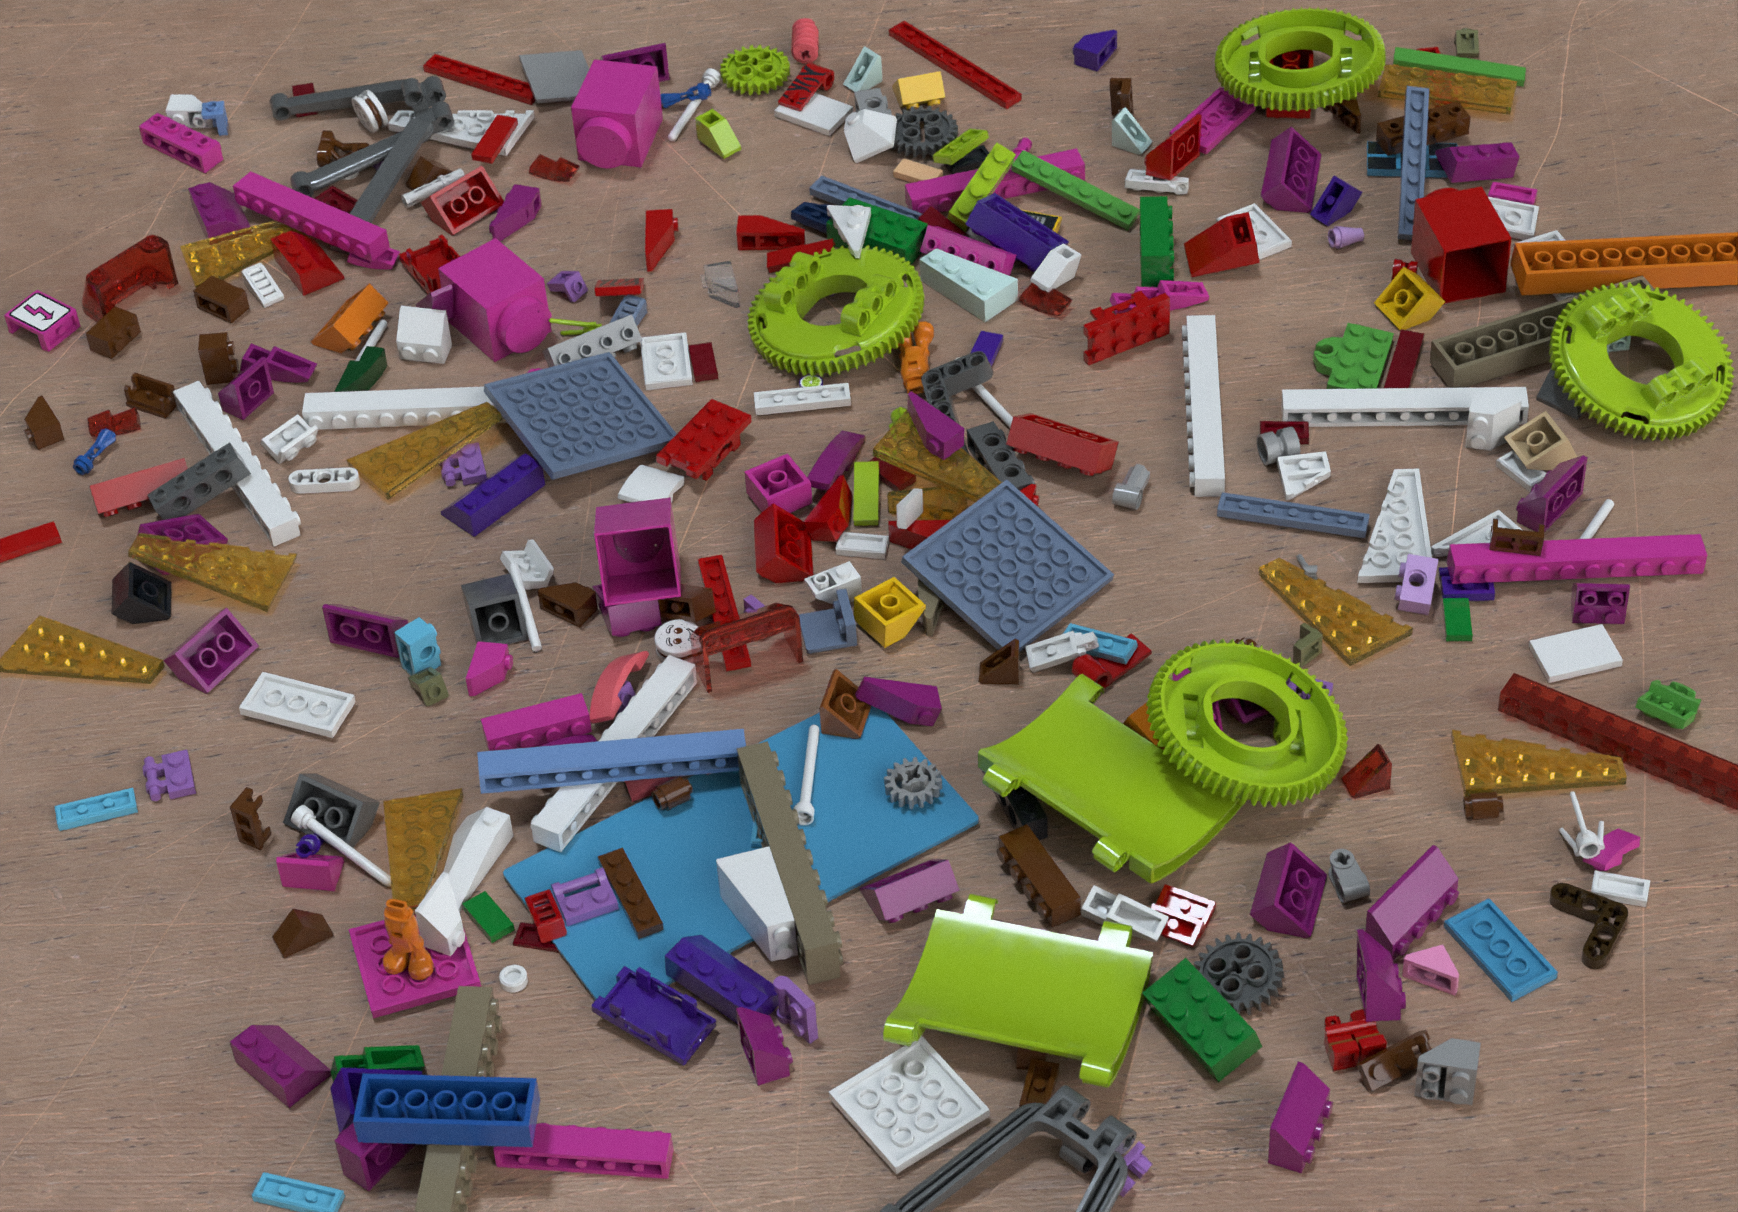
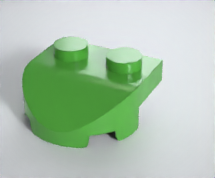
(1670, 703)

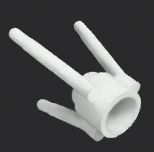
(1587, 843)

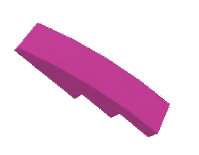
(1180, 292)

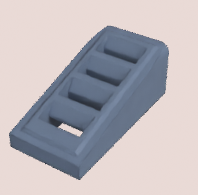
(633, 305)

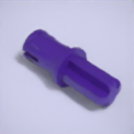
(309, 845)

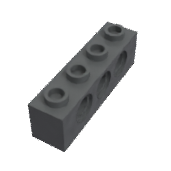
(990, 450)
(199, 483)

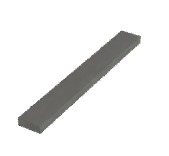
(389, 172)

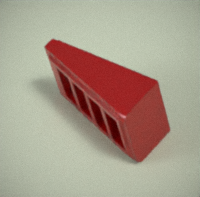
(546, 917)

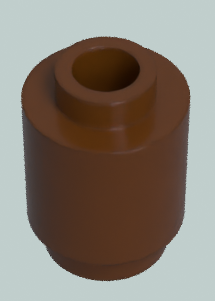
(672, 793)
(1483, 805)

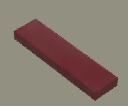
(1404, 359)

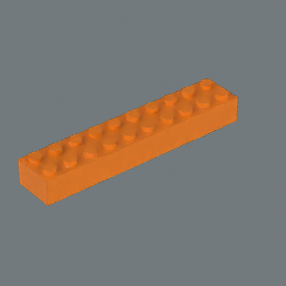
(1590, 263)

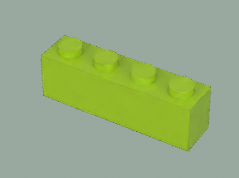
(982, 184)

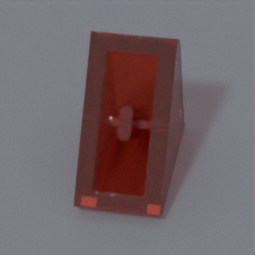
(1370, 774)

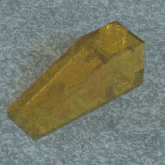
(937, 503)

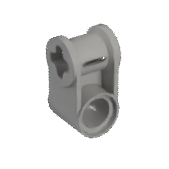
(1347, 876)

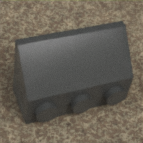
(334, 806)

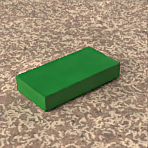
(1457, 619)
(488, 916)

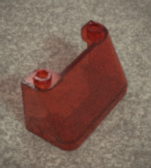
(140, 265)

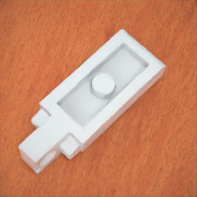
(1140, 181)
(1059, 649)

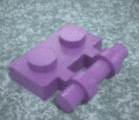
(470, 464)
(178, 775)

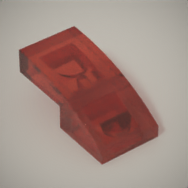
(548, 169)
(1046, 302)
(120, 423)

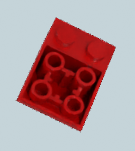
(1223, 246)

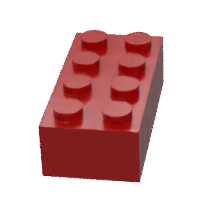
(1294, 61)
(1062, 443)

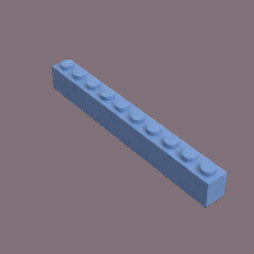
(609, 761)

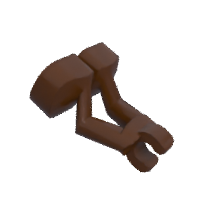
(327, 145)

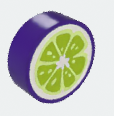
(808, 381)

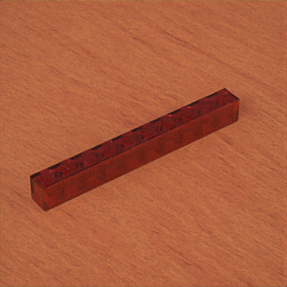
(1621, 738)

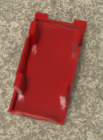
(424, 262)
(1121, 332)
(703, 438)

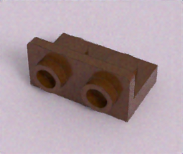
(1121, 95)

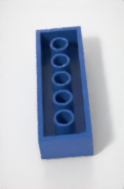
(447, 1110)

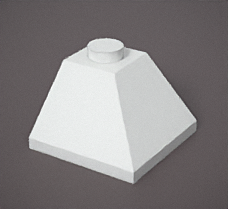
(869, 133)
(440, 918)

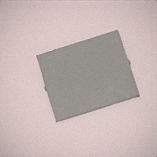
(554, 74)

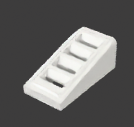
(260, 284)

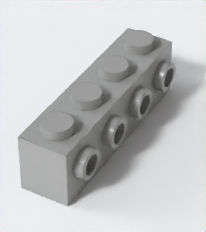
(607, 338)

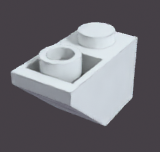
(187, 111)
(1056, 268)
(840, 577)

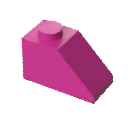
(488, 666)

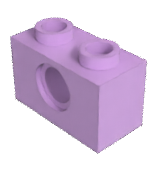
(1414, 598)

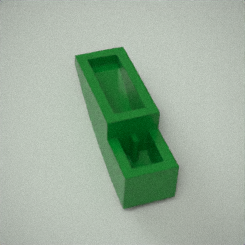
(383, 1057)

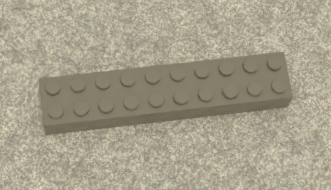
(1501, 345)
(778, 828)
(468, 1053)

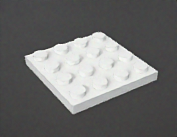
(909, 1104)

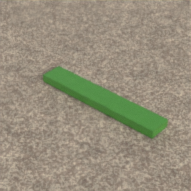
(1455, 64)

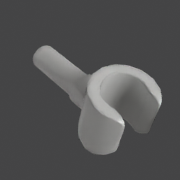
(1310, 570)

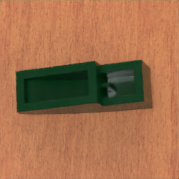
(364, 373)

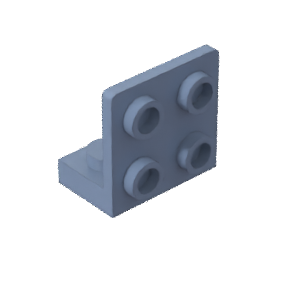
(830, 627)

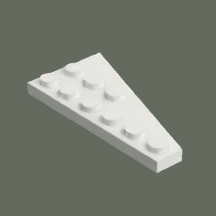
(468, 127)

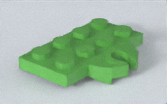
(1355, 359)

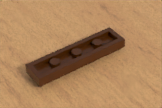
(630, 893)

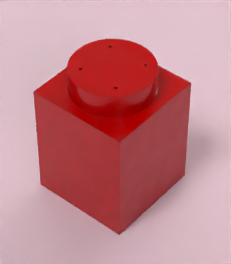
(1460, 244)

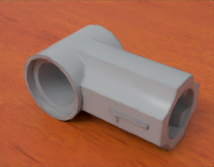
(1130, 491)

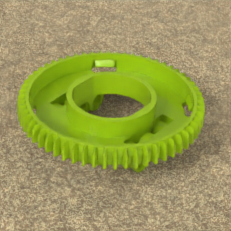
(1251, 77)
(875, 321)
(1672, 401)
(1307, 732)

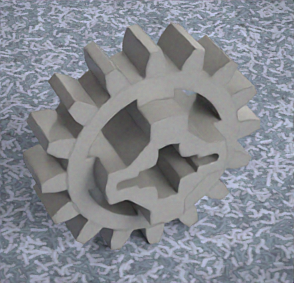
(913, 783)

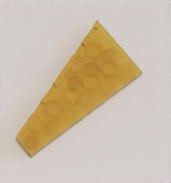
(231, 251)
(408, 458)
(957, 473)
(224, 568)
(1341, 618)
(64, 651)
(417, 840)

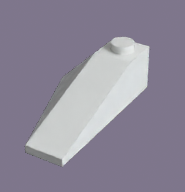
(475, 850)

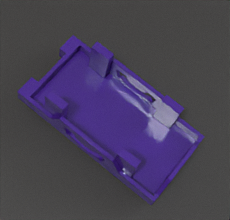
(655, 1016)

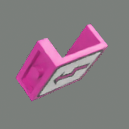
(45, 317)

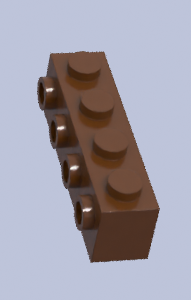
(1443, 124)
(1039, 876)

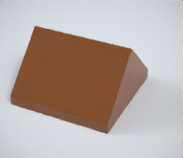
(840, 709)

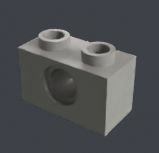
(871, 100)

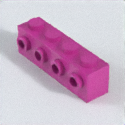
(181, 142)
(967, 249)
(537, 724)

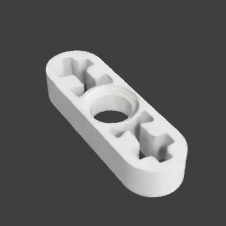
(316, 475)

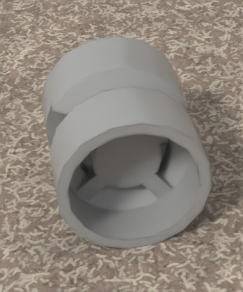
(1276, 445)

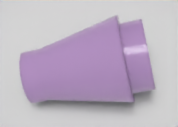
(1344, 236)

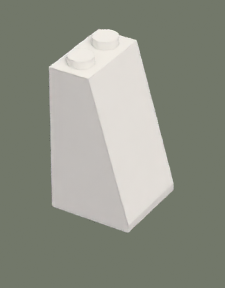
(758, 900)

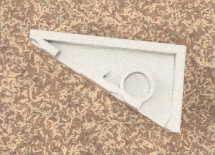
(851, 225)
(1475, 533)

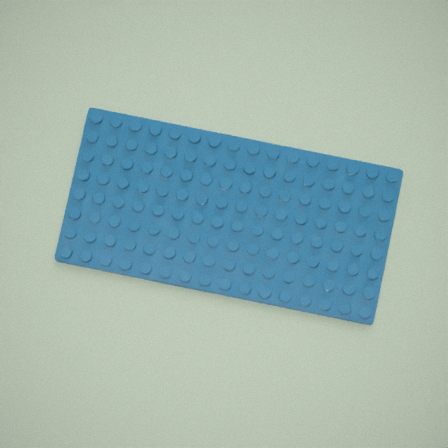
(676, 850)

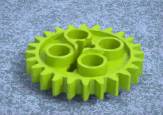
(755, 69)

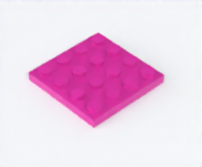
(399, 991)

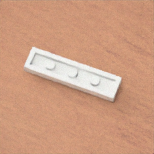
(802, 399)

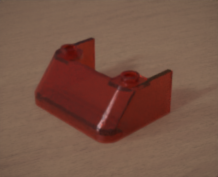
(743, 630)

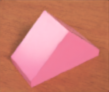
(1432, 968)

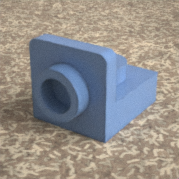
(216, 112)

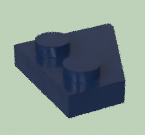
(811, 215)

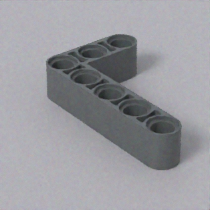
(953, 378)

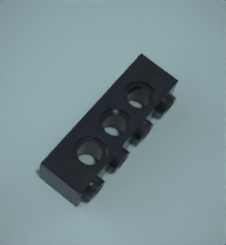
(1024, 808)

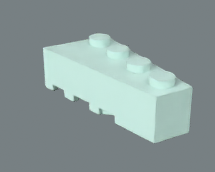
(969, 284)

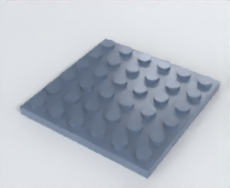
(580, 415)
(1007, 568)

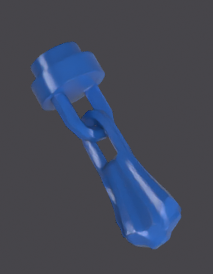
(669, 99)
(104, 439)

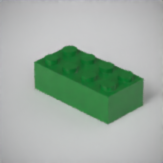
(887, 231)
(1156, 241)
(1202, 1019)

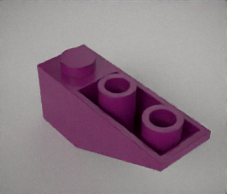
(517, 210)

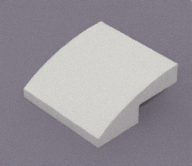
(650, 484)

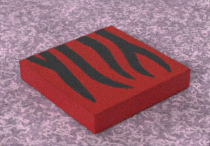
(619, 287)

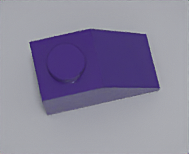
(1095, 49)
(1336, 201)

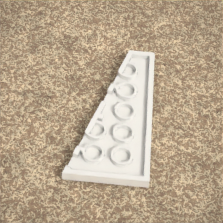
(1398, 530)

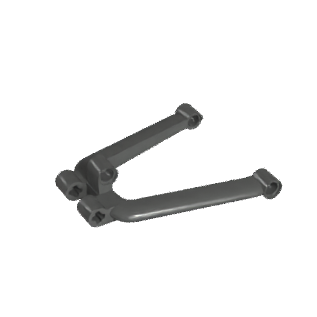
(415, 94)
(1058, 1117)

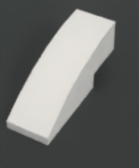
(1104, 906)

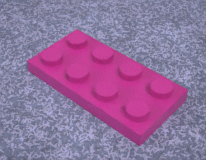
(1220, 116)

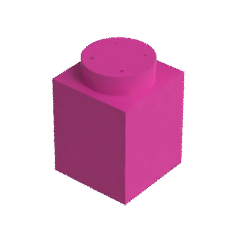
(617, 114)
(497, 300)
(643, 569)

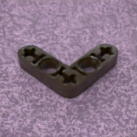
(1600, 916)

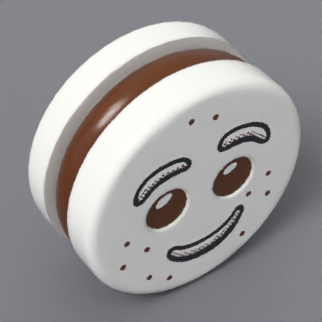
(370, 111)
(674, 640)

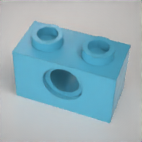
(418, 646)

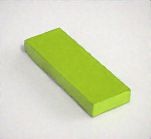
(960, 146)
(866, 493)

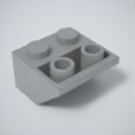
(1449, 1072)

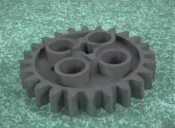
(938, 129)
(1240, 973)

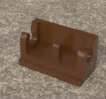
(150, 395)
(1516, 540)
(247, 820)

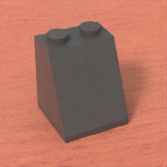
(495, 610)

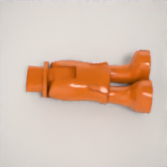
(915, 358)
(405, 942)

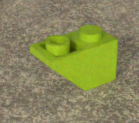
(716, 133)

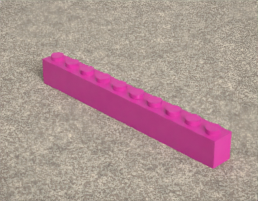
(1580, 559)

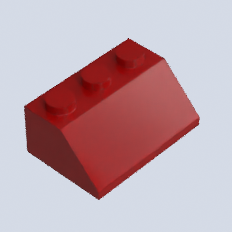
(1175, 151)
(463, 201)
(304, 262)
(782, 546)

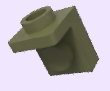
(1466, 43)
(1307, 646)
(430, 685)

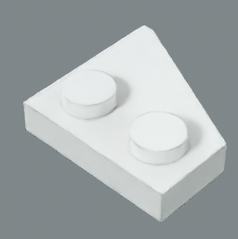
(1302, 472)

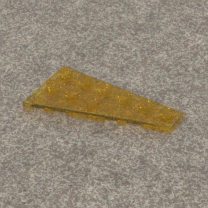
(1529, 767)

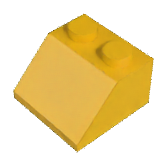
(919, 90)
(1409, 300)
(887, 611)

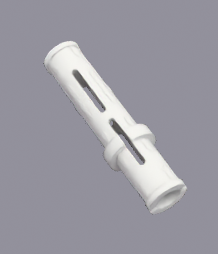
(423, 192)

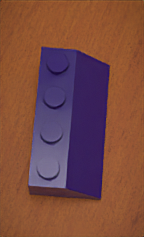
(1013, 230)
(496, 495)
(719, 977)

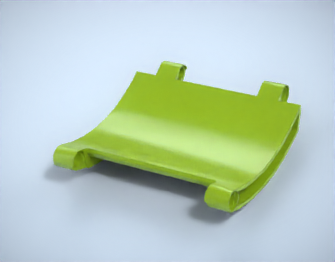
(1109, 784)
(1027, 989)

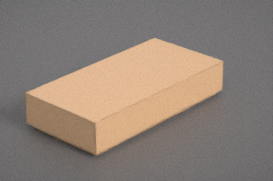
(914, 172)

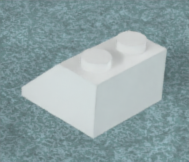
(423, 335)
(1491, 420)

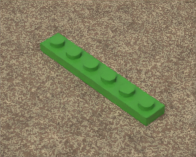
(1075, 190)

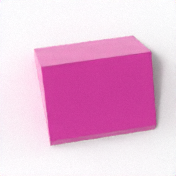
(312, 872)

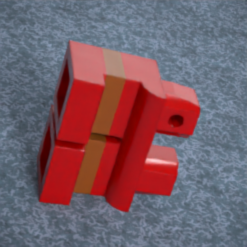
(1351, 1040)

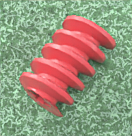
(804, 41)

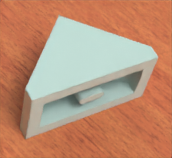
(865, 72)
(1129, 134)

